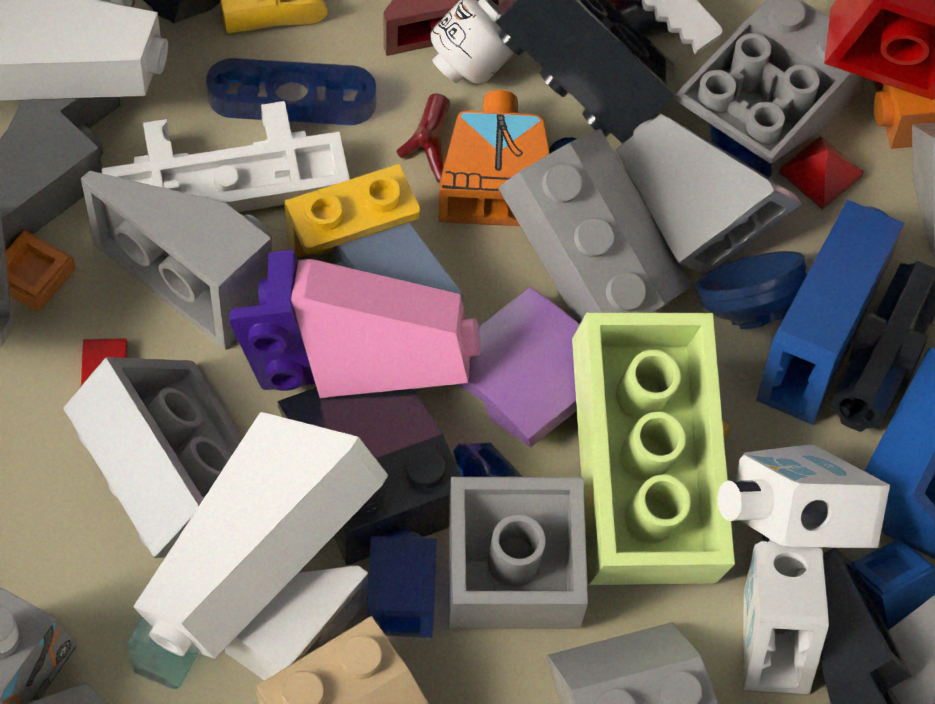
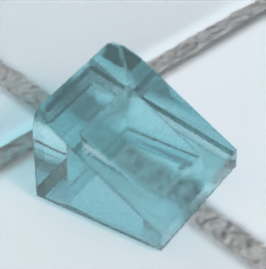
(156, 662)

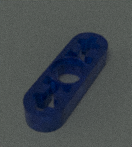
(309, 109)

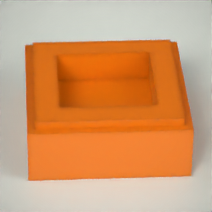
(36, 270)

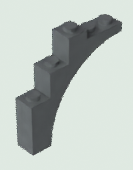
(46, 157)

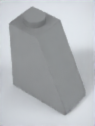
(701, 194)

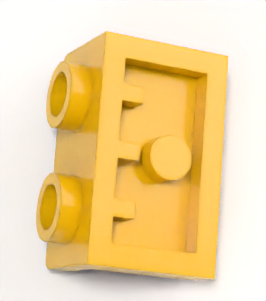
(349, 211)

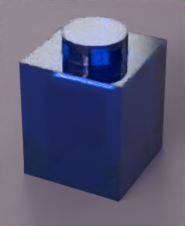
(402, 584)

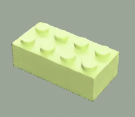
(651, 448)

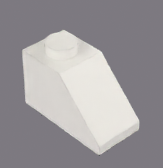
(300, 619)

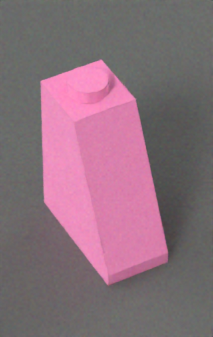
(380, 331)

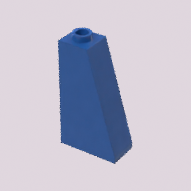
(828, 311)

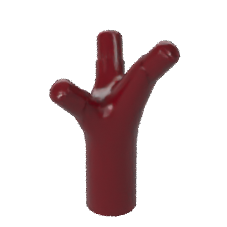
(429, 133)

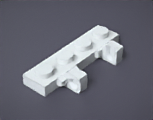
(245, 175)

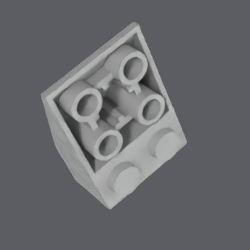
(772, 81)

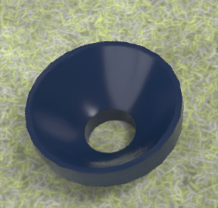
(753, 288)

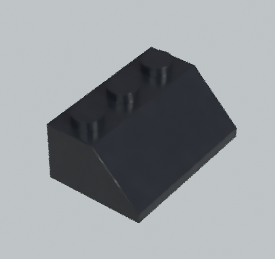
(594, 57)

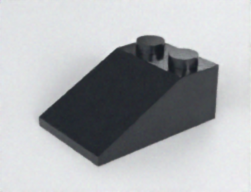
(404, 444)

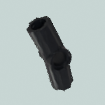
(887, 348)

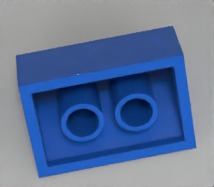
(908, 463)

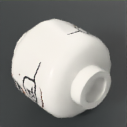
(469, 42)

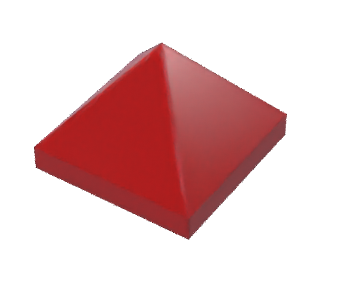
(821, 172)

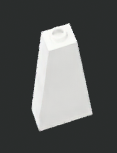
(77, 49)
(256, 530)

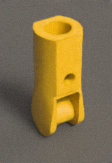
(259, 14)

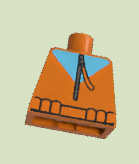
(483, 155)

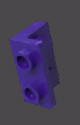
(271, 330)

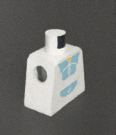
(781, 495)
(783, 592)

